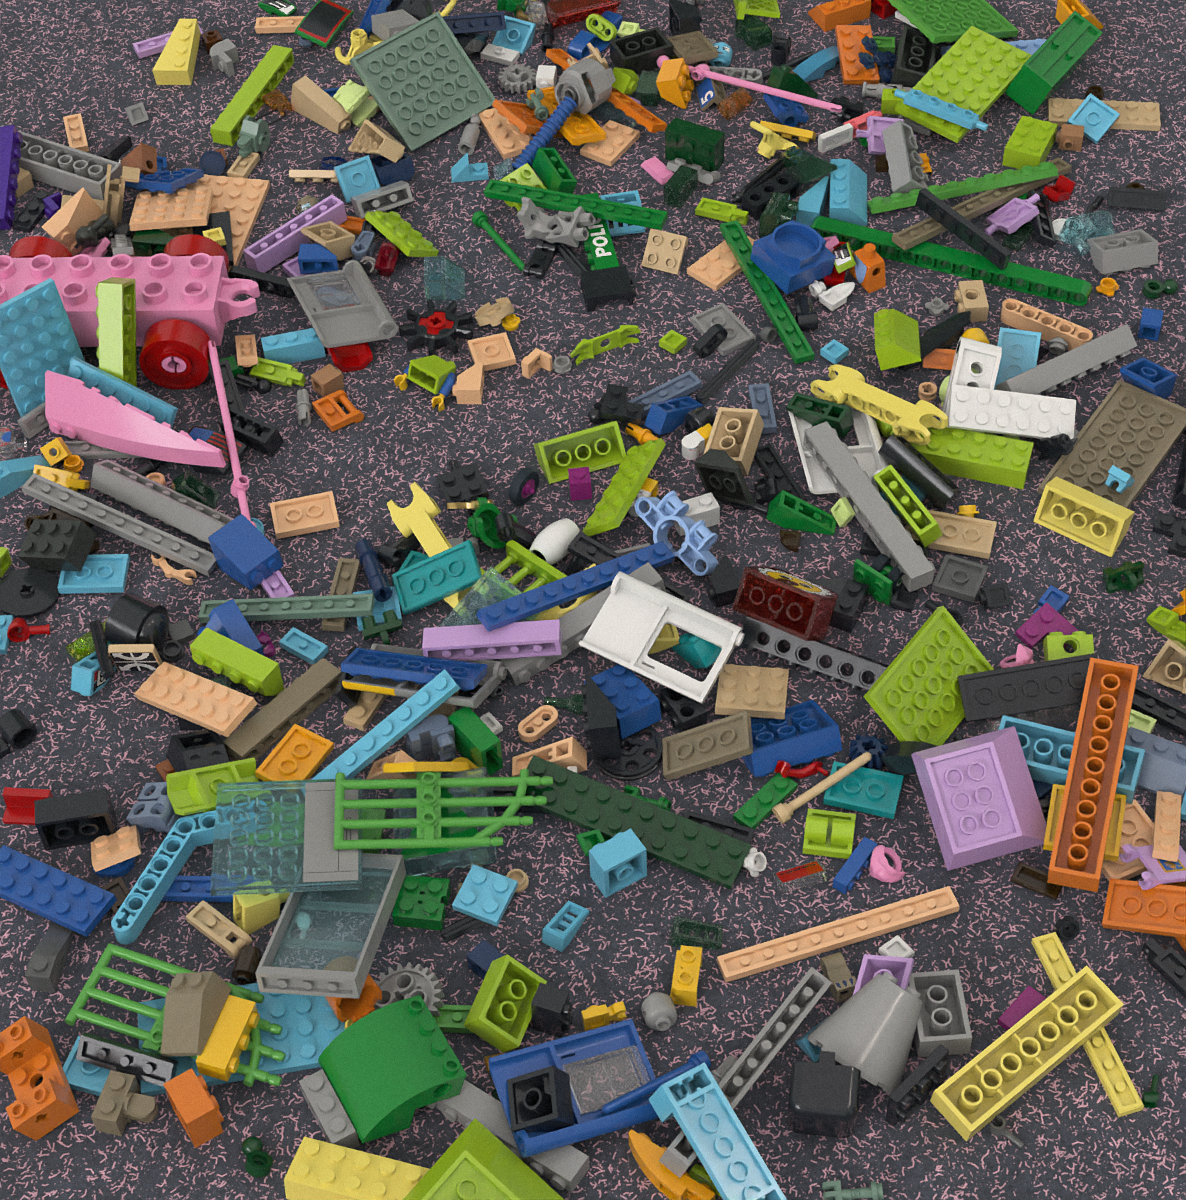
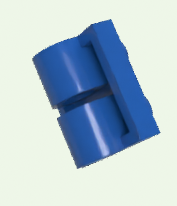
(786, 110)

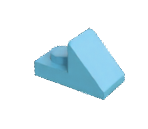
(463, 171)

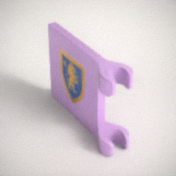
(1159, 870)

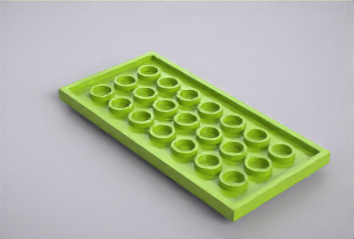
(970, 77)

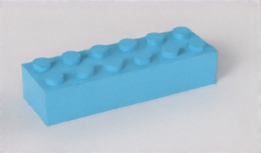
(1050, 750)

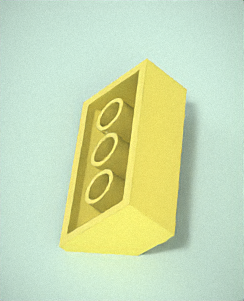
(1083, 516)

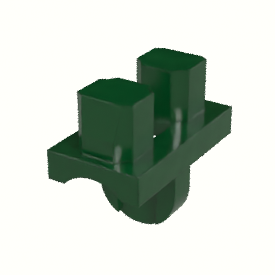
(1130, 570)
(391, 624)

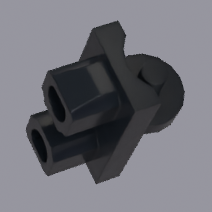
(849, 110)

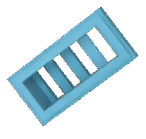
(560, 939)

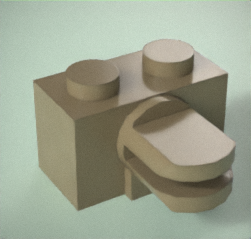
(122, 1104)

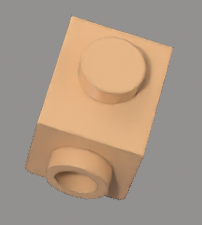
(534, 361)

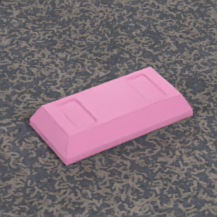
(657, 170)

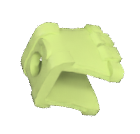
(356, 101)

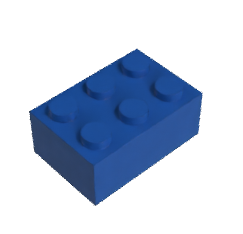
(633, 700)

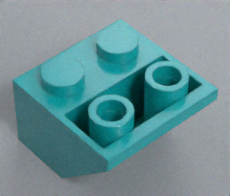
(697, 650)

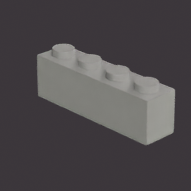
(903, 159)

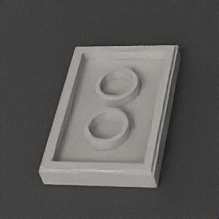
(737, 335)

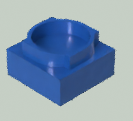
(793, 256)

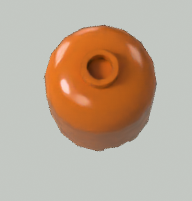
(356, 1008)

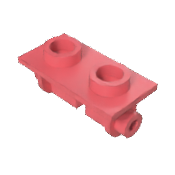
(861, 121)

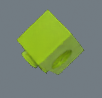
(1078, 640)

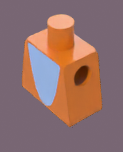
(869, 268)

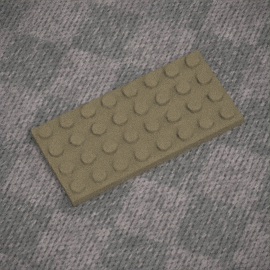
(1125, 431)

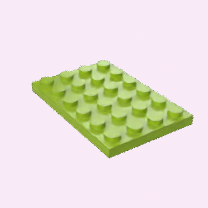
(920, 688)

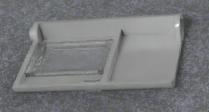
(343, 306)

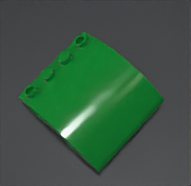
(391, 1067)

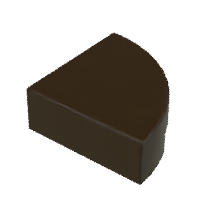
(790, 539)

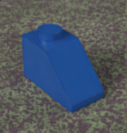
(316, 259)

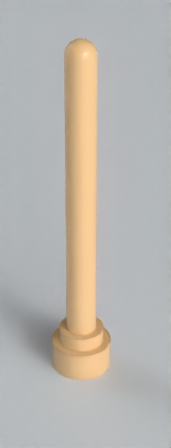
(784, 811)

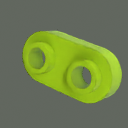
(602, 28)

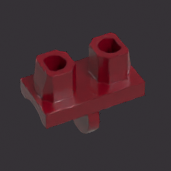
(387, 259)

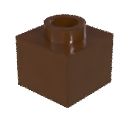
(210, 38)

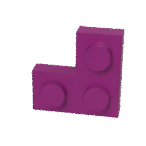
(1041, 624)

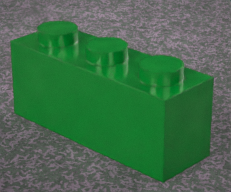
(553, 171)

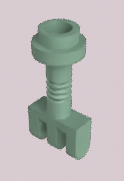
(541, 111)
(838, 1193)

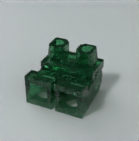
(777, 212)

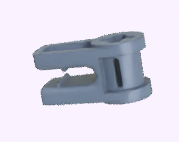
(363, 246)

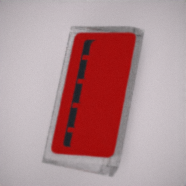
(800, 876)

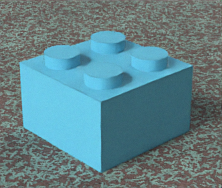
(618, 862)

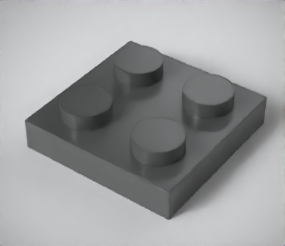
(960, 578)

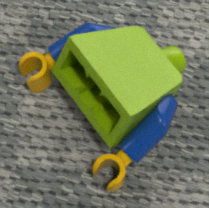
(432, 374)

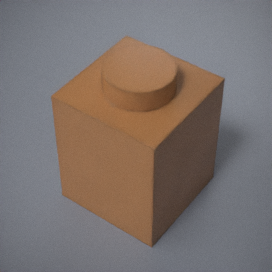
(327, 380)

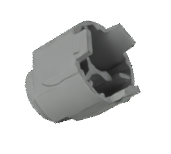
(576, 85)

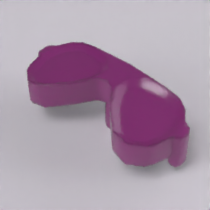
(264, 639)

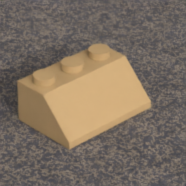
(738, 434)

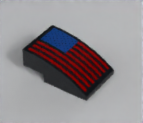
(218, 440)

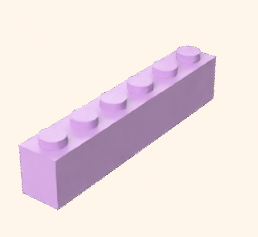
(287, 238)
(509, 641)

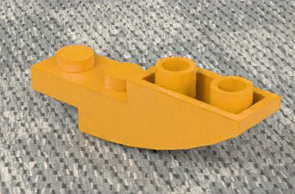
(674, 1188)

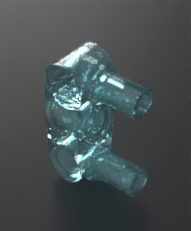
(1086, 226)

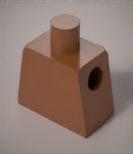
(142, 157)

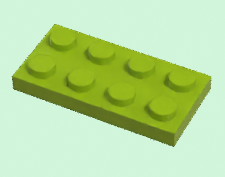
(401, 234)

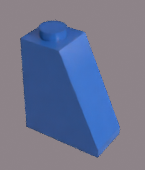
(230, 622)

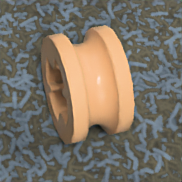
(927, 386)

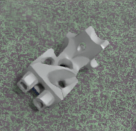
(541, 225)

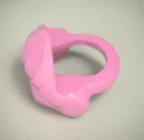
(1023, 656)
(880, 867)

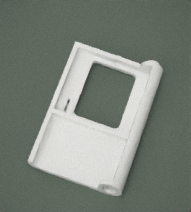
(865, 453)

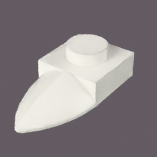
(836, 295)

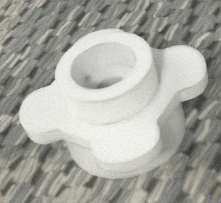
(755, 862)

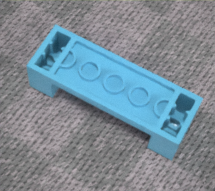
(716, 1135)

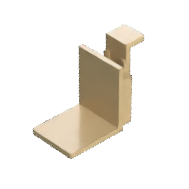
(114, 193)

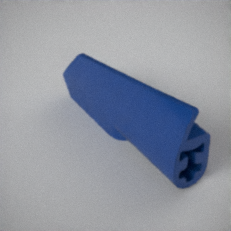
(578, 46)

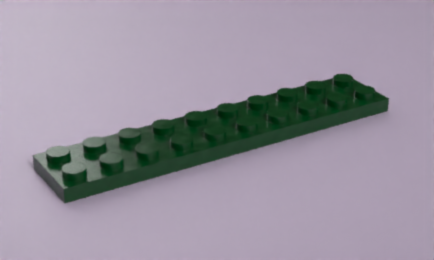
(659, 830)

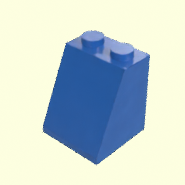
(244, 552)

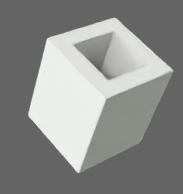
(546, 76)

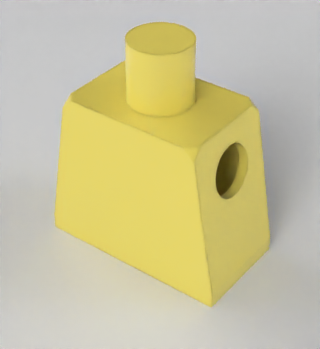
(257, 910)

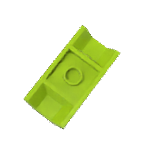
(196, 788)

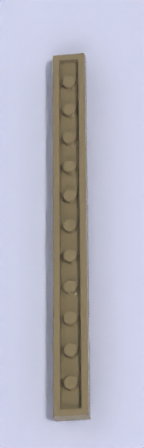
(973, 207)

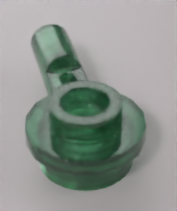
(573, 704)

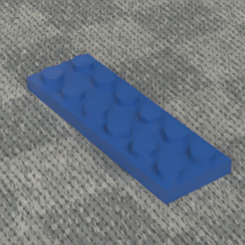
(411, 667)
(52, 892)

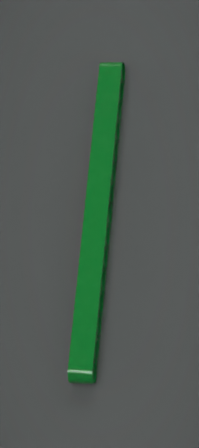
(959, 263)

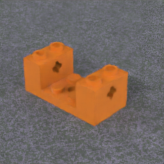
(25, 1057)

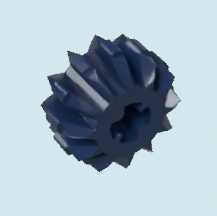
(870, 744)

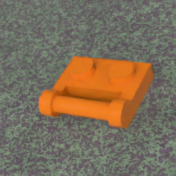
(332, 413)

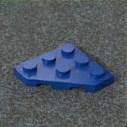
(167, 180)

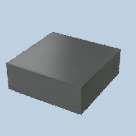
(181, 632)

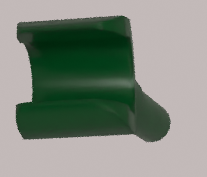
(1150, 1098)

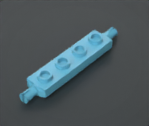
(941, 109)

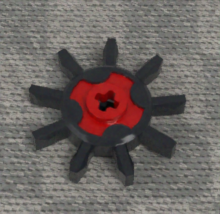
(436, 328)

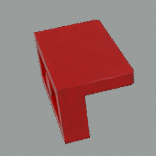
(21, 804)

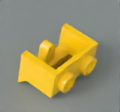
(686, 976)

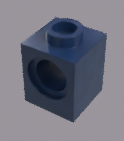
(481, 957)

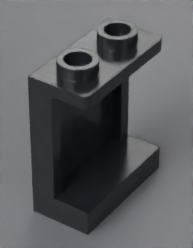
(606, 286)

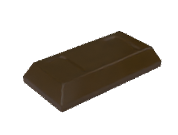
(1035, 880)

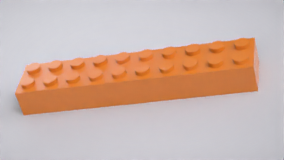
(1093, 775)

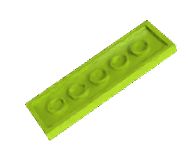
(624, 487)

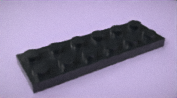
(1024, 688)

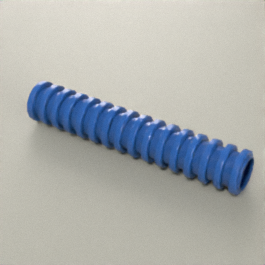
(546, 132)

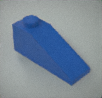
(669, 414)

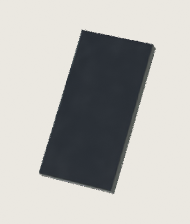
(222, 220)

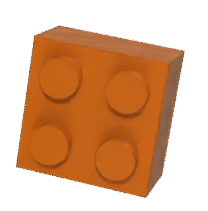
(195, 1107)

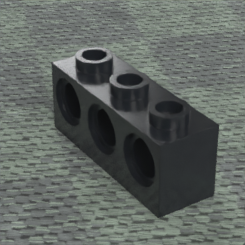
(757, 198)
(254, 432)

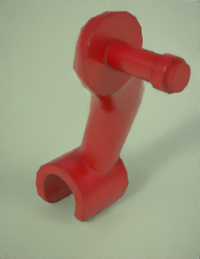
(785, 770)

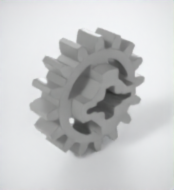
(517, 78)

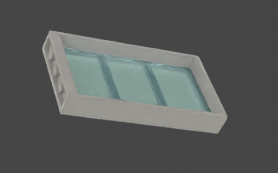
(331, 937)

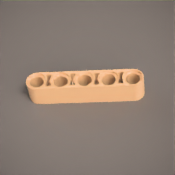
(1033, 319)

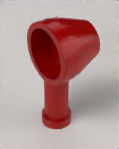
(19, 627)

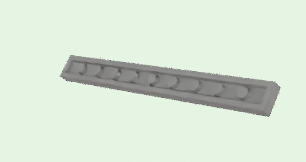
(120, 524)

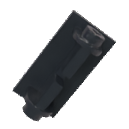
(1055, 446)

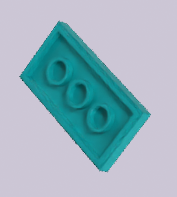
(437, 577)

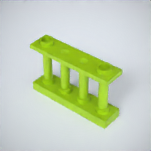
(530, 565)

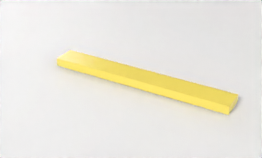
(1099, 1046)

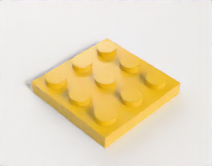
(1115, 829)

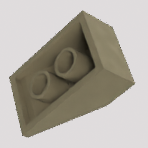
(191, 1012)

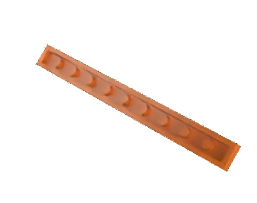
(620, 100)

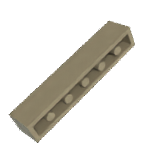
(284, 711)

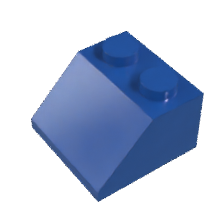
(1149, 377)

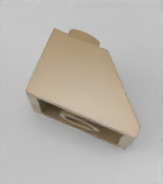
(331, 237)

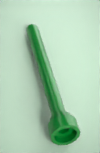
(480, 219)

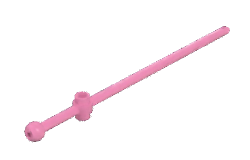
(703, 70)
(240, 483)

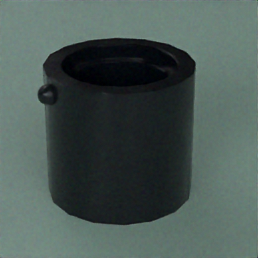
(17, 729)

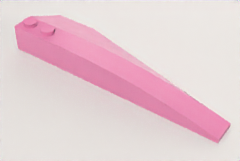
(123, 428)

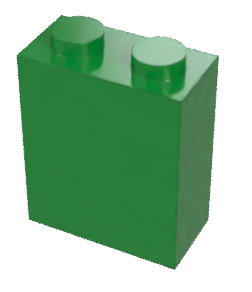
(476, 740)

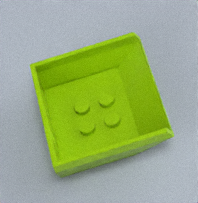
(480, 1169)

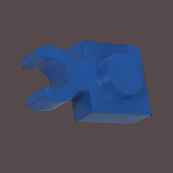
(1055, 598)

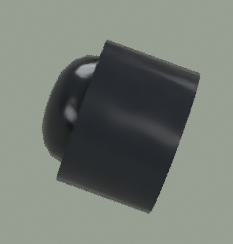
(137, 622)

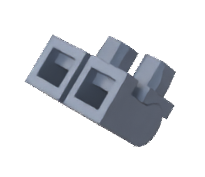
(432, 738)
(155, 809)

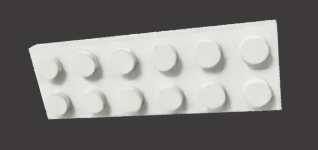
(1010, 412)

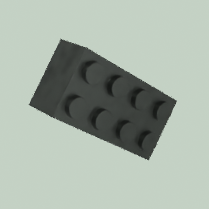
(913, 57)

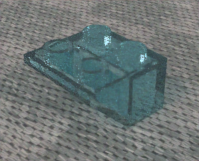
(443, 279)

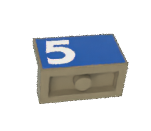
(710, 92)

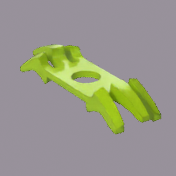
(618, 338)

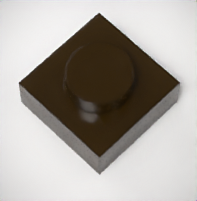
(881, 163)

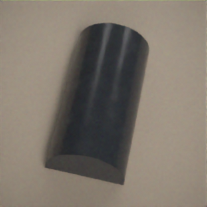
(919, 471)

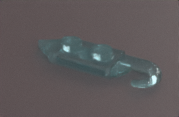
(609, 112)

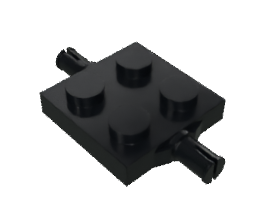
(462, 484)

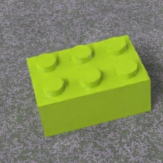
(1029, 143)
(504, 1004)

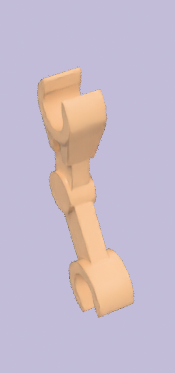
(169, 572)

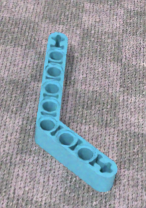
(130, 922)

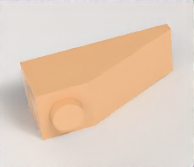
(562, 753)

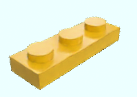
(787, 131)

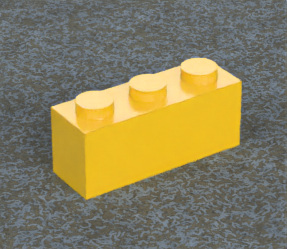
(228, 1038)

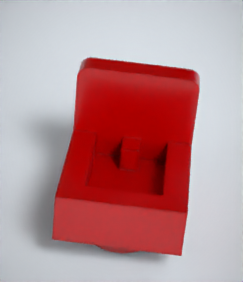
(1061, 190)

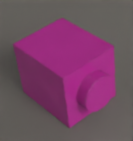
(579, 483)

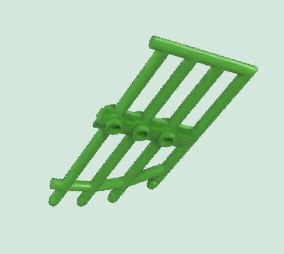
(429, 810)
(153, 1039)

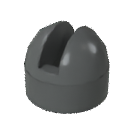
(768, 334)

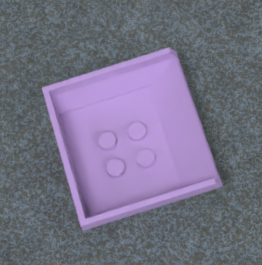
(980, 798)

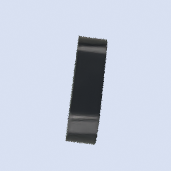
(710, 340)

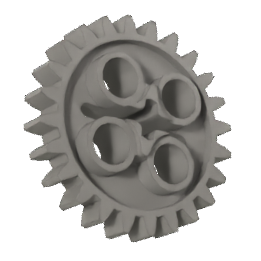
(394, 983)

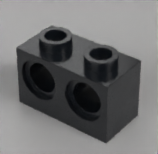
(683, 711)

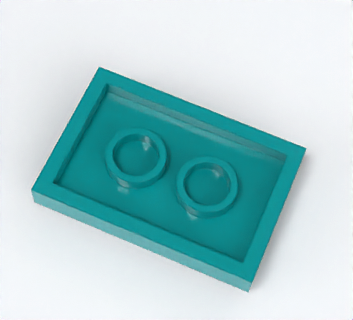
(865, 791)

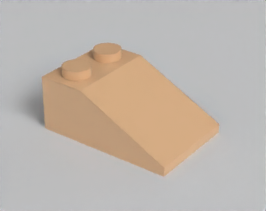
(73, 215)

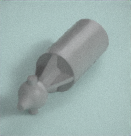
(470, 136)

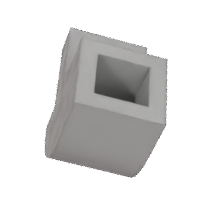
(223, 56)

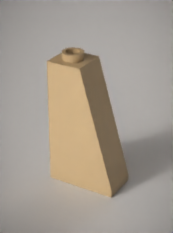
(318, 106)

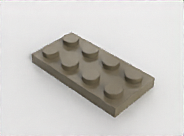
(707, 745)

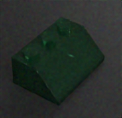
(805, 165)

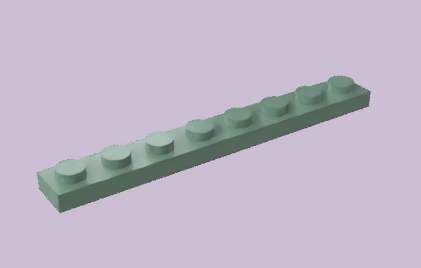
(297, 607)

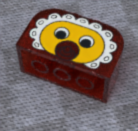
(786, 602)

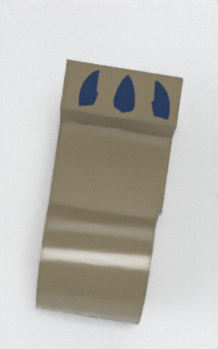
(836, 971)

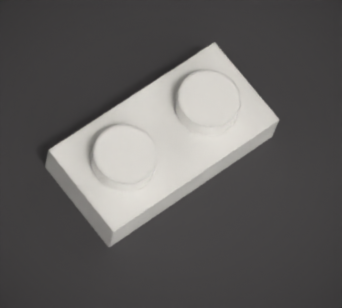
(835, 138)

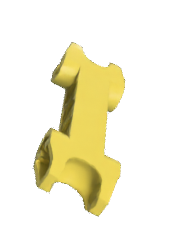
(903, 416)
(419, 520)

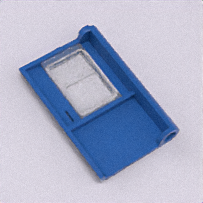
(603, 1067)

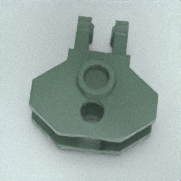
(252, 136)

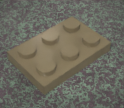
(693, 47)

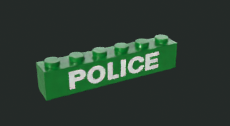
(599, 244)

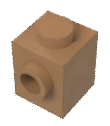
(1070, 137)

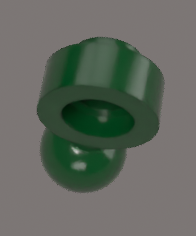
(1154, 288)
(257, 1162)

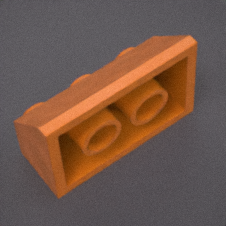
(840, 13)

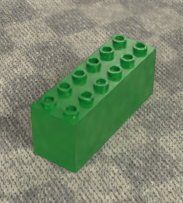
(1053, 62)

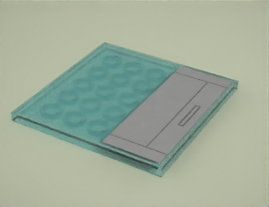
(282, 839)

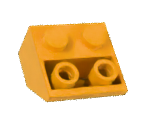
(1067, 7)
(675, 82)

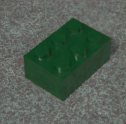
(694, 144)

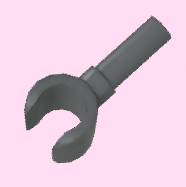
(1003, 1131)

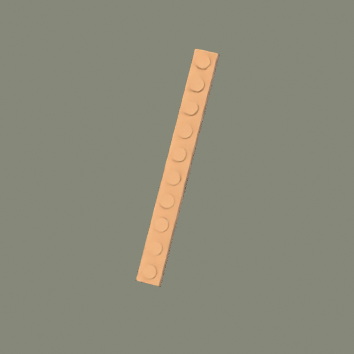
(837, 934)

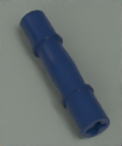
(376, 578)

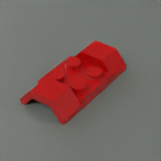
(351, 357)

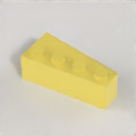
(179, 55)

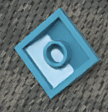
(517, 35)

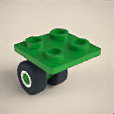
(880, 577)

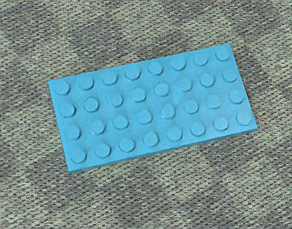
(307, 1030)

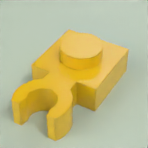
(600, 1016)

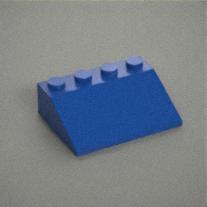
(798, 739)

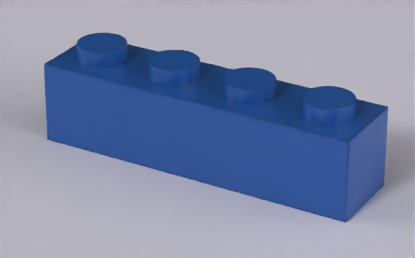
(854, 866)

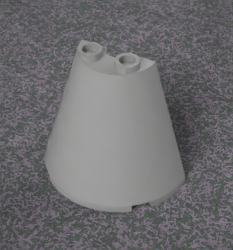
(873, 1031)

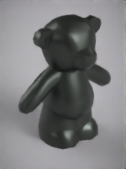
(96, 230)

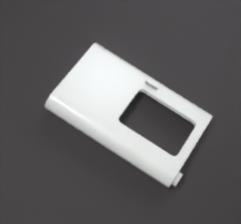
(633, 622)

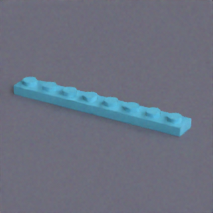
(392, 727)

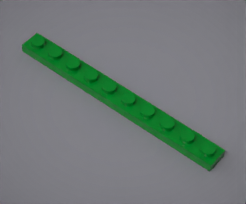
(570, 202)
(767, 294)

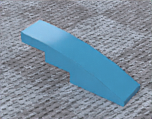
(817, 64)

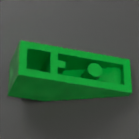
(799, 515)

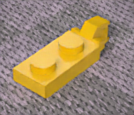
(63, 477)

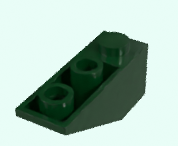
(150, 242)

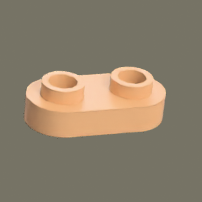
(536, 723)

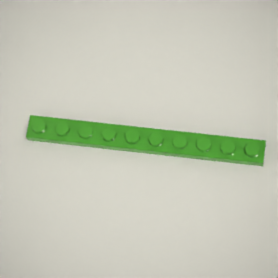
(969, 186)

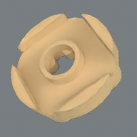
(494, 313)

